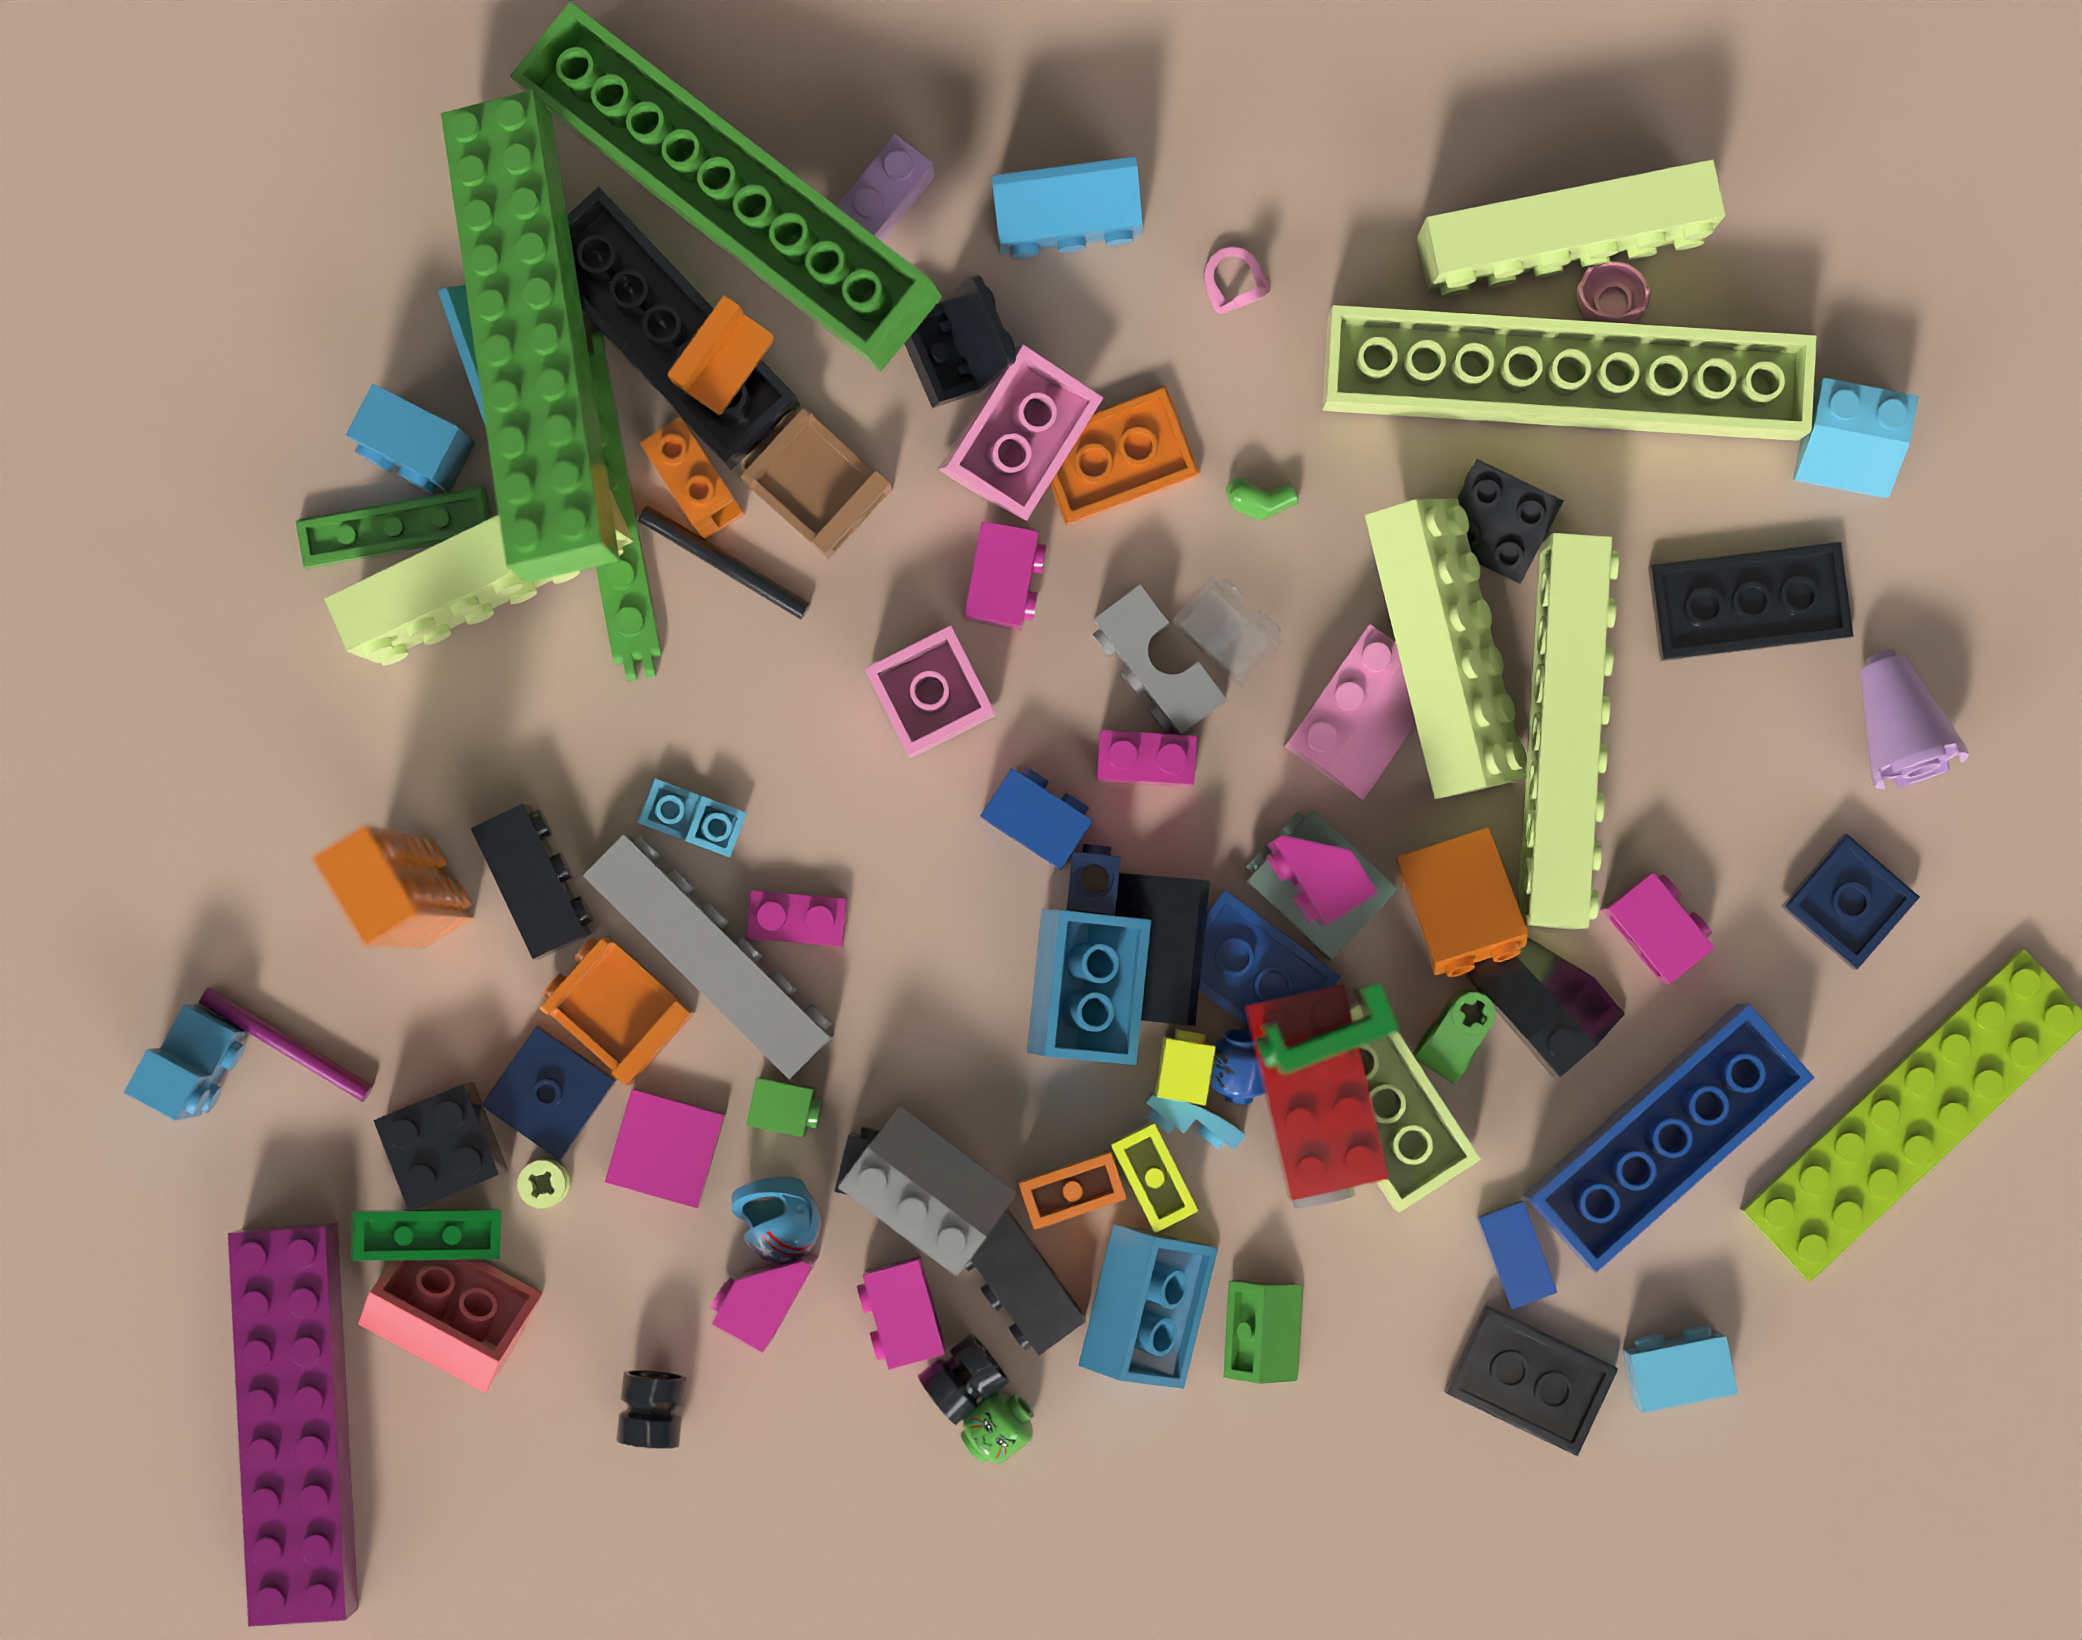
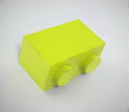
(1185, 1067)
(1154, 1176)

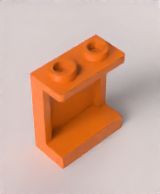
(692, 478)
(1463, 902)
(616, 1008)

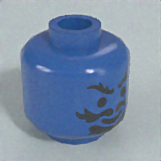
(1236, 1068)

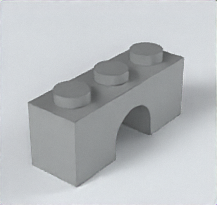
(1178, 698)

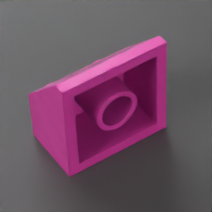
(760, 1300)

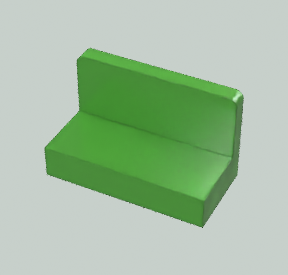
(1262, 1332)

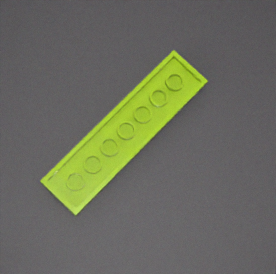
(1915, 1115)

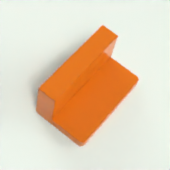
(721, 356)

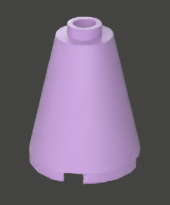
(1904, 723)

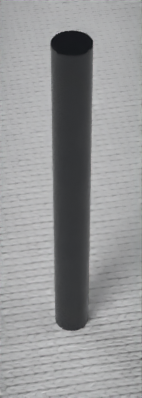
(724, 562)

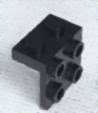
(961, 344)

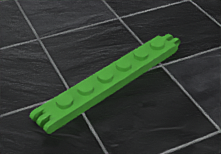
(624, 583)

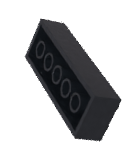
(653, 317)

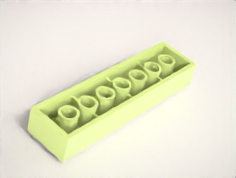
(1566, 731)

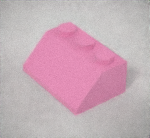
(1021, 433)
(1358, 716)

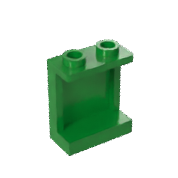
(1377, 1023)

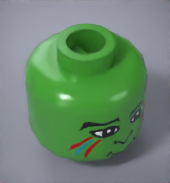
(998, 1427)

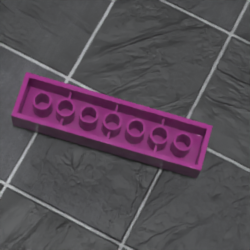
(292, 1424)

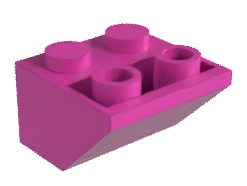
(1324, 876)

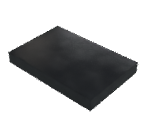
(1175, 941)
(1531, 1380)

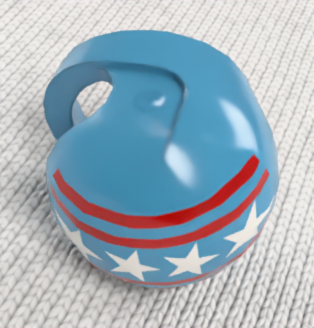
(781, 1226)

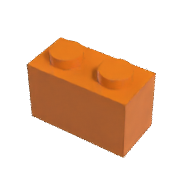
(1072, 1189)

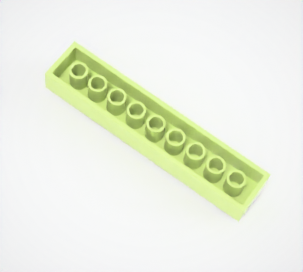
(1569, 373)

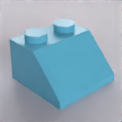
(1856, 437)

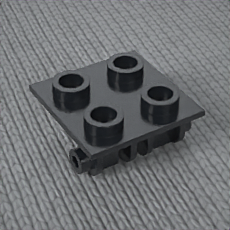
(1505, 519)

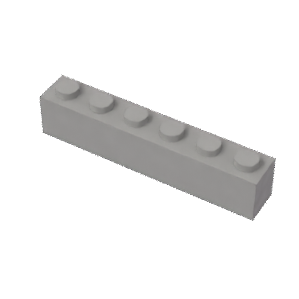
(708, 955)

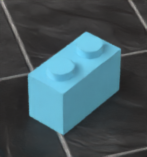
(1679, 1369)

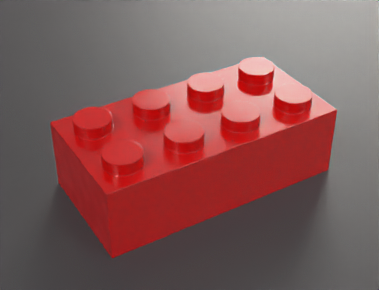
(1322, 1110)

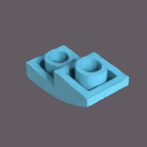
(691, 817)
(1181, 1114)

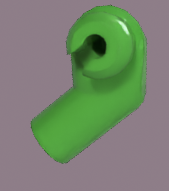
(1257, 502)

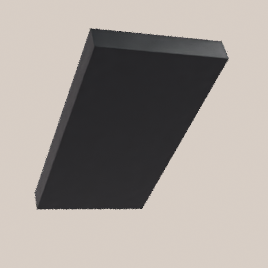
(1750, 601)

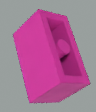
(1003, 576)
(1146, 758)
(1659, 926)
(902, 1313)

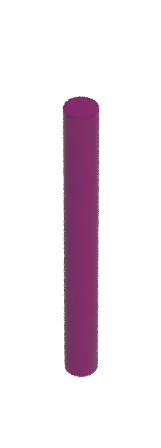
(285, 1044)

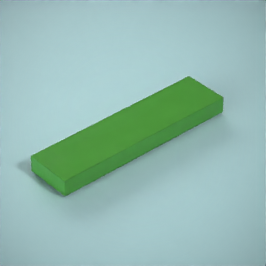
(390, 527)

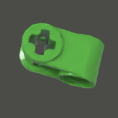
(1449, 1043)

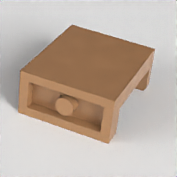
(814, 481)

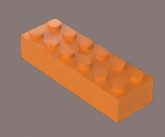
(394, 887)

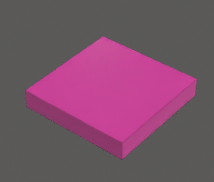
(665, 1148)

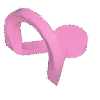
(1217, 299)

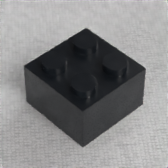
(440, 1145)

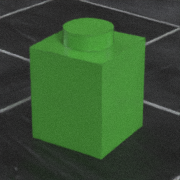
(783, 1107)

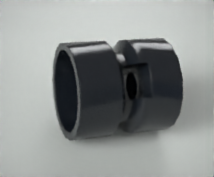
(950, 1390)
(651, 1409)

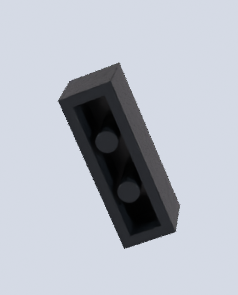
(533, 880)
(1025, 1286)

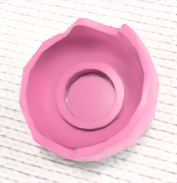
(1613, 294)

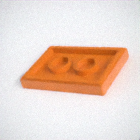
(1124, 457)

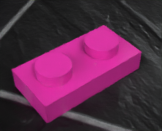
(796, 918)

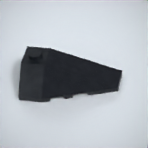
(1548, 1004)

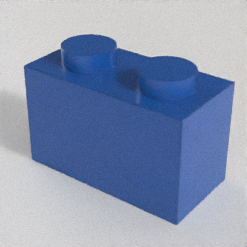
(1037, 817)

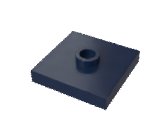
(1850, 901)
(548, 1093)

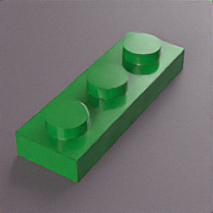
(425, 1234)

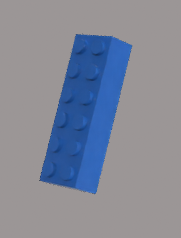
(1668, 1136)

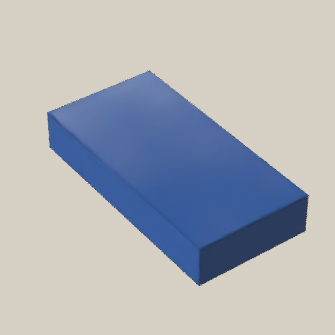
(1516, 1254)

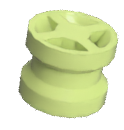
(550, 1176)

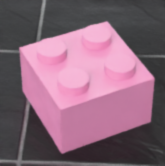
(930, 692)

